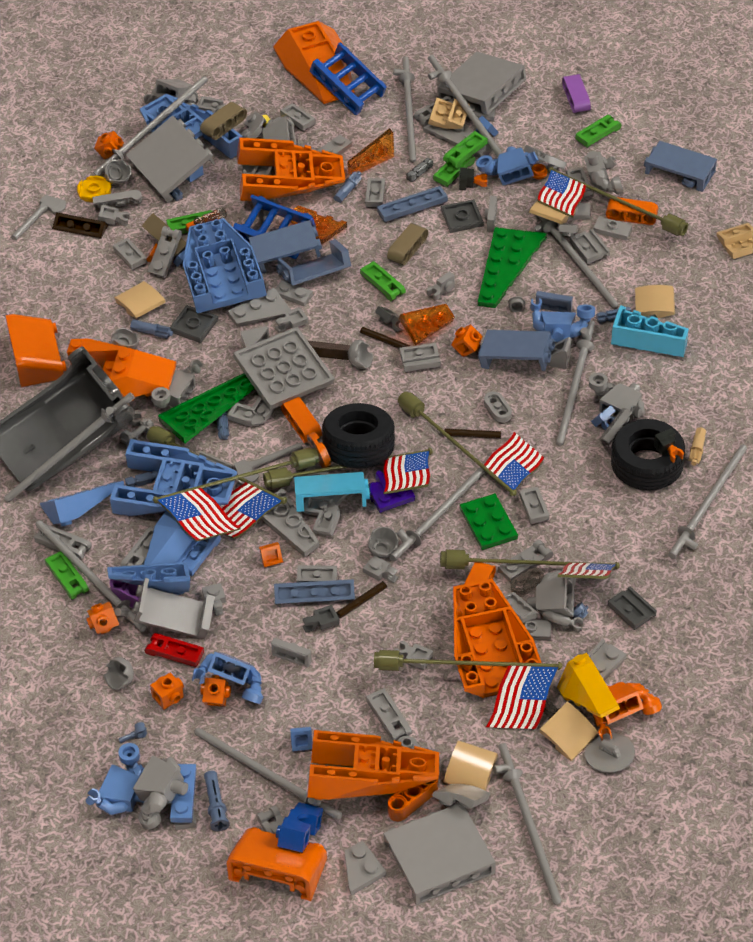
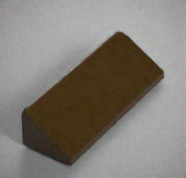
(79, 225)
(330, 350)

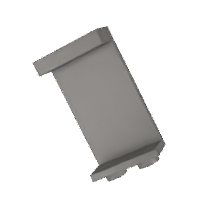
(173, 611)

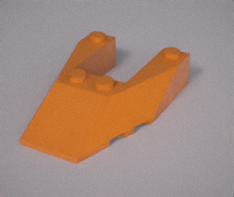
(296, 168)
(129, 368)
(376, 764)

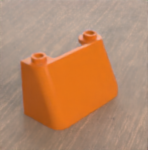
(35, 349)
(261, 857)

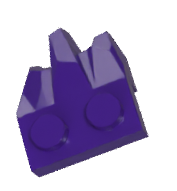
(387, 501)

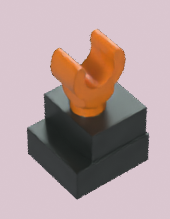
(467, 179)
(665, 443)

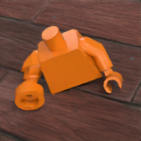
(629, 700)

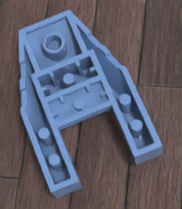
(192, 118)
(176, 472)

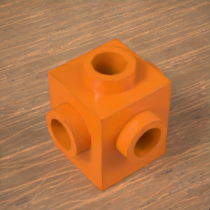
(106, 143)
(466, 340)
(102, 618)
(167, 690)
(220, 696)

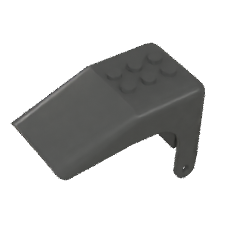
(59, 415)

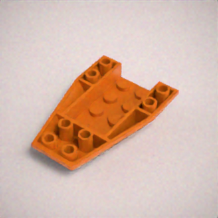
(302, 46)
(490, 632)

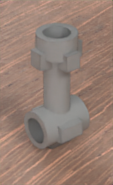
(144, 426)

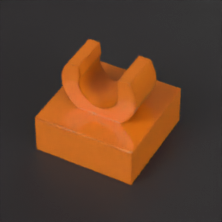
(271, 554)

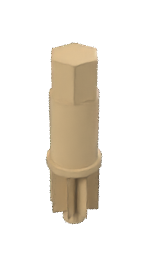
(697, 446)

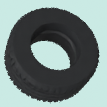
(358, 435)
(641, 472)

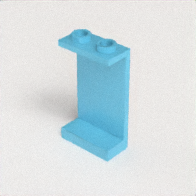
(330, 485)

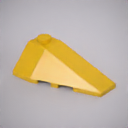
(586, 687)

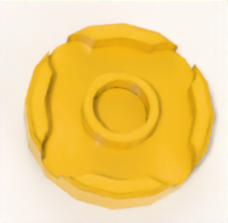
(93, 187)

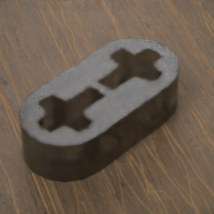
(526, 580)

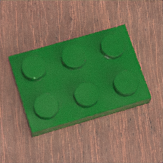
(488, 521)

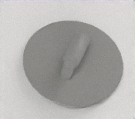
(610, 754)

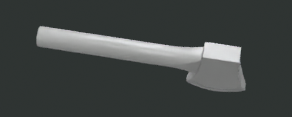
(46, 203)
(247, 466)

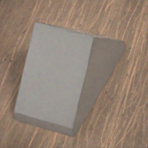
(254, 336)
(561, 354)

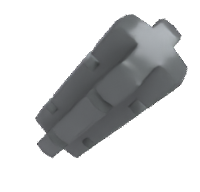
(419, 169)

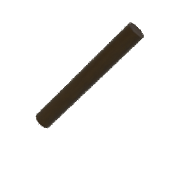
(383, 338)
(473, 433)
(361, 599)

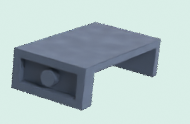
(682, 162)
(285, 243)
(315, 268)
(516, 345)

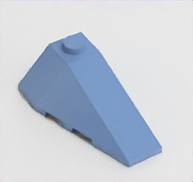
(71, 507)
(167, 542)
(163, 577)

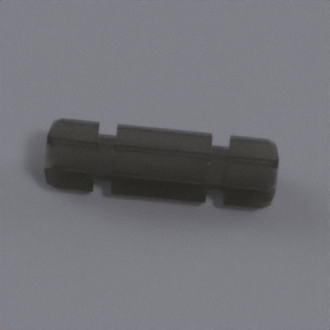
(220, 213)

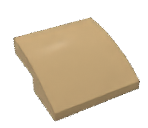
(447, 114)
(548, 213)
(737, 240)
(140, 299)
(655, 300)
(569, 731)
(470, 766)

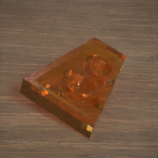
(375, 153)
(325, 226)
(426, 321)

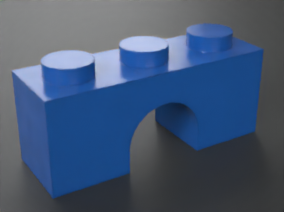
(298, 826)

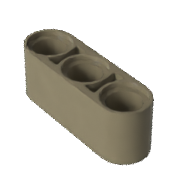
(223, 120)
(407, 244)

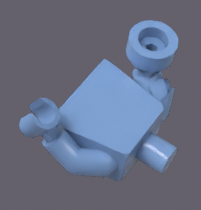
(510, 166)
(561, 323)
(234, 670)
(117, 789)

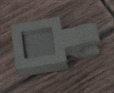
(388, 316)
(323, 617)

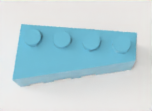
(648, 334)

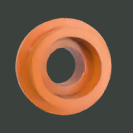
(539, 171)

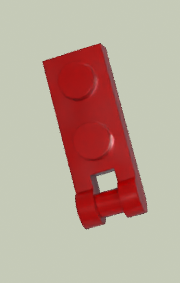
(174, 650)

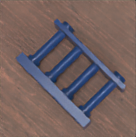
(338, 88)
(274, 209)

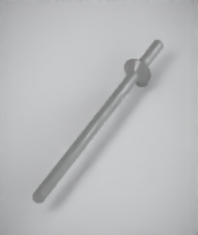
(444, 77)
(407, 78)
(118, 154)
(551, 227)
(585, 345)
(106, 416)
(686, 533)
(413, 537)
(121, 607)
(267, 773)
(513, 775)

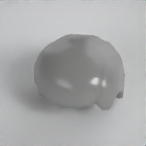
(117, 171)
(125, 338)
(359, 355)
(383, 542)
(119, 673)

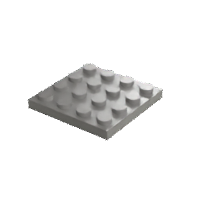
(283, 367)

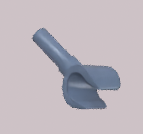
(140, 732)

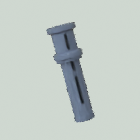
(216, 808)

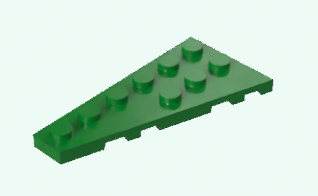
(506, 260)
(200, 411)

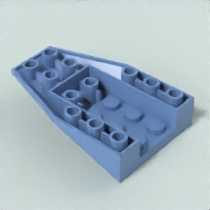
(220, 266)

